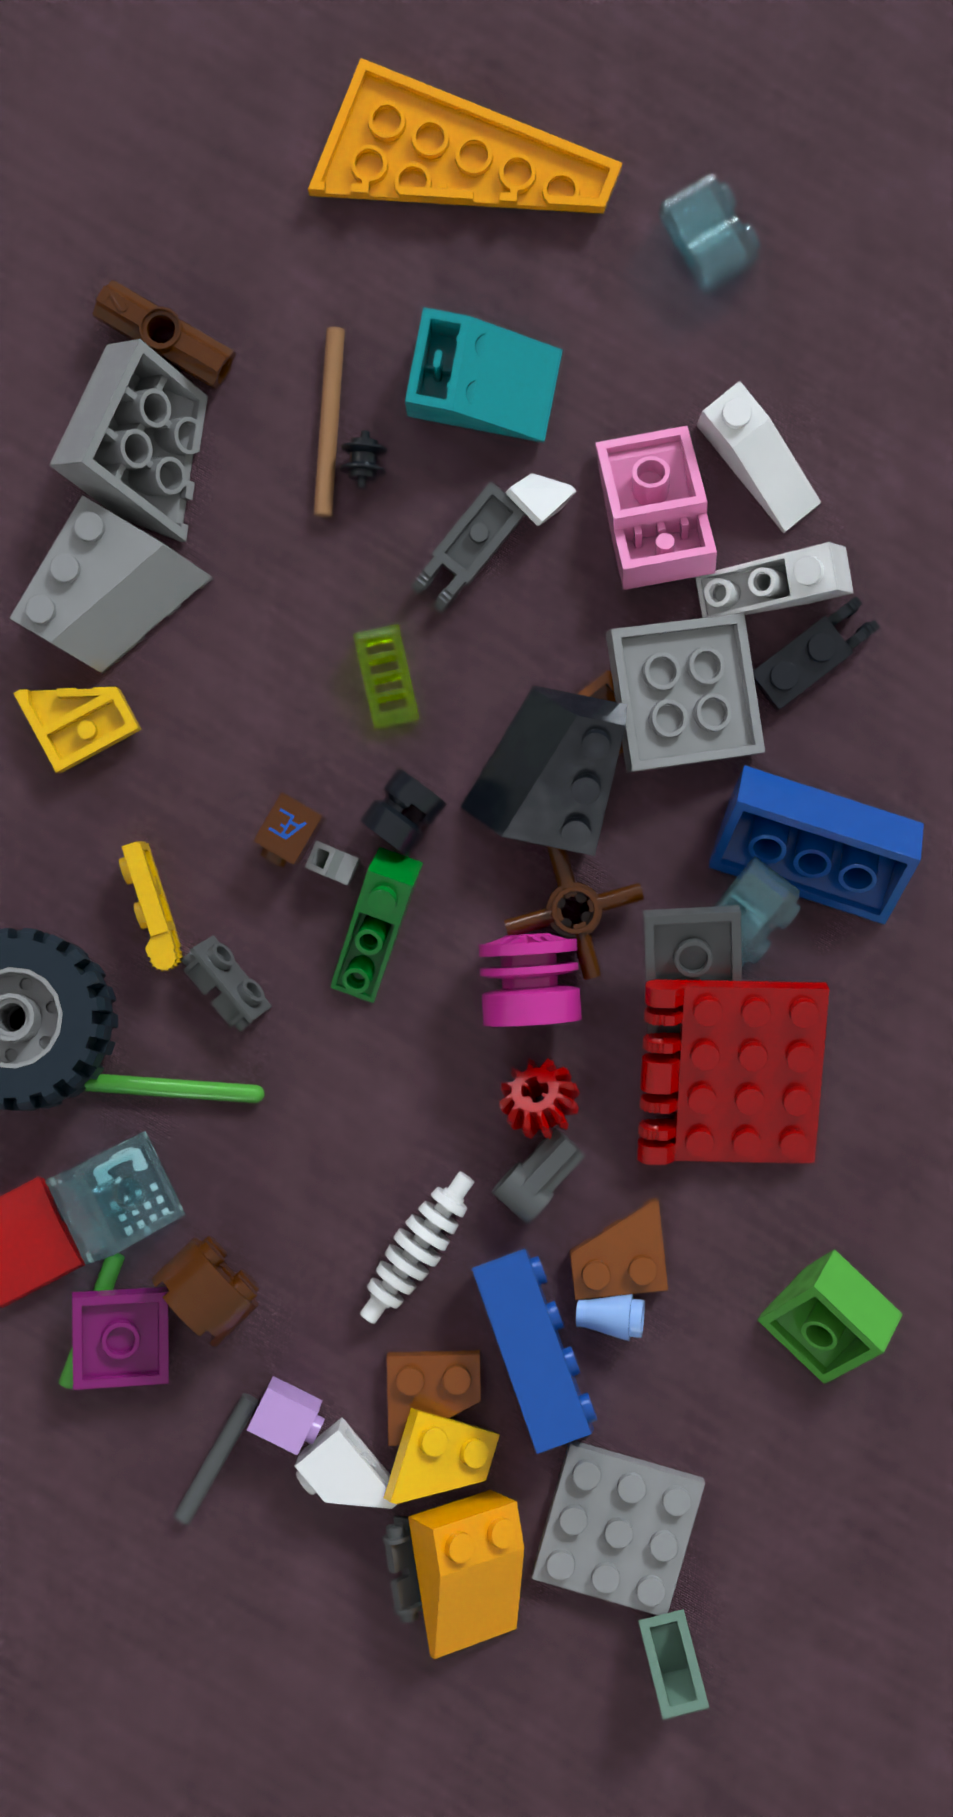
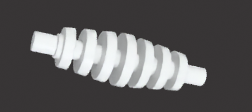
(416, 1248)

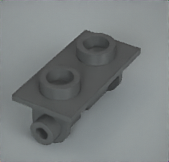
(214, 965)
(401, 1558)

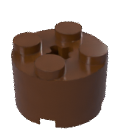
(207, 1290)

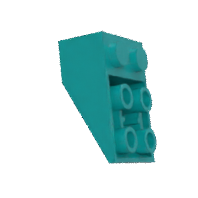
(481, 376)

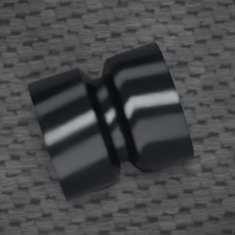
(385, 815)

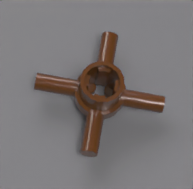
(589, 919)

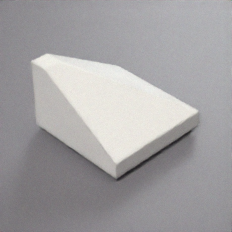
(540, 496)

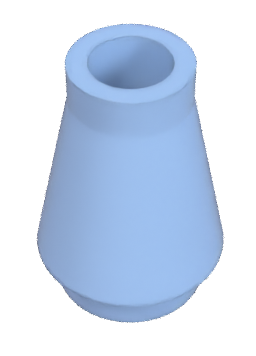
(613, 1315)

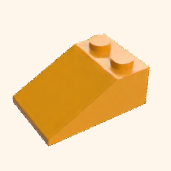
(468, 1570)

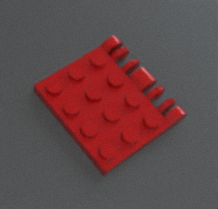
(741, 1074)

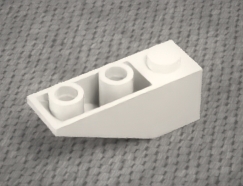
(777, 582)

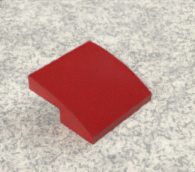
(33, 1242)

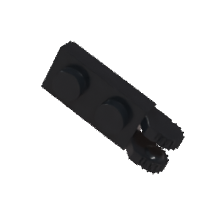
(810, 656)

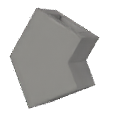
(332, 863)

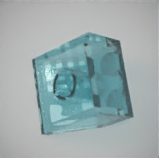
(115, 1198)

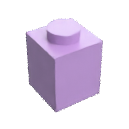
(287, 1416)

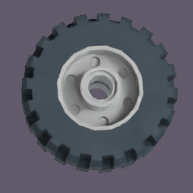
(64, 1023)

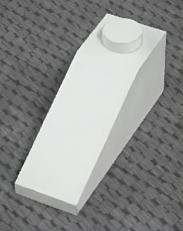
(758, 456)

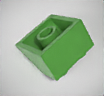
(831, 1318)

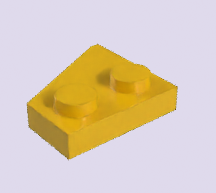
(77, 722)
(439, 1457)

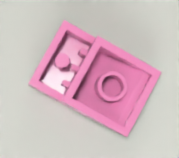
(656, 507)

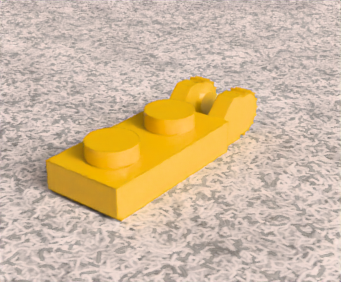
(152, 908)

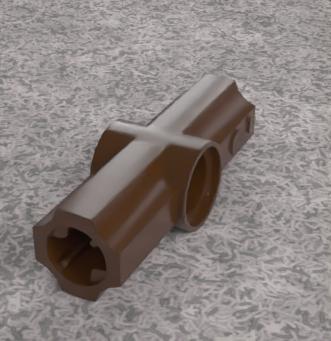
(141, 320)

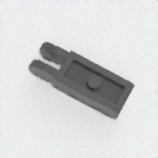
(471, 543)

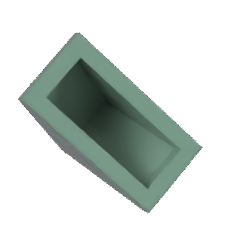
(673, 1664)

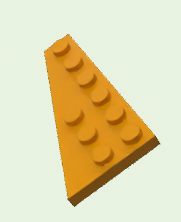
(432, 147)

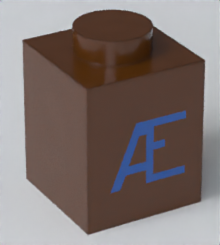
(288, 831)

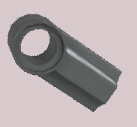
(531, 1184)

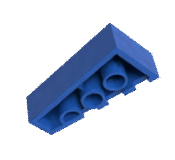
(533, 1350)

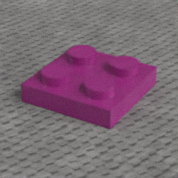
(120, 1338)

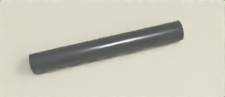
(216, 1458)

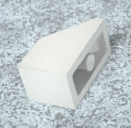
(343, 1469)

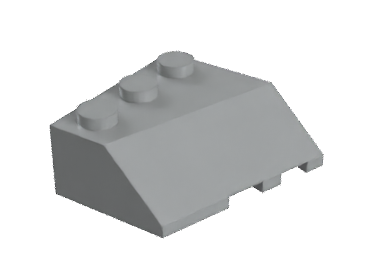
(136, 438)
(104, 587)

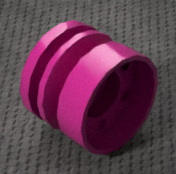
(529, 981)

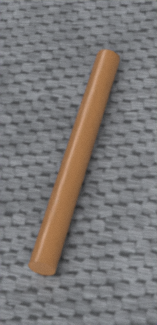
(329, 422)

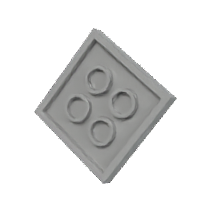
(685, 692)
(618, 1528)

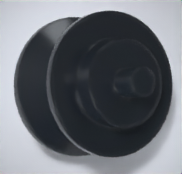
(363, 459)

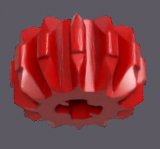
(557, 1100)

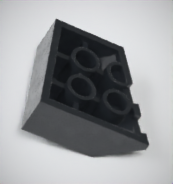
(552, 771)

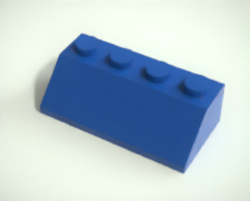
(819, 843)

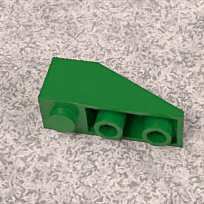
(376, 924)

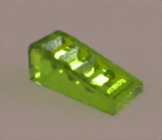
(376, 637)

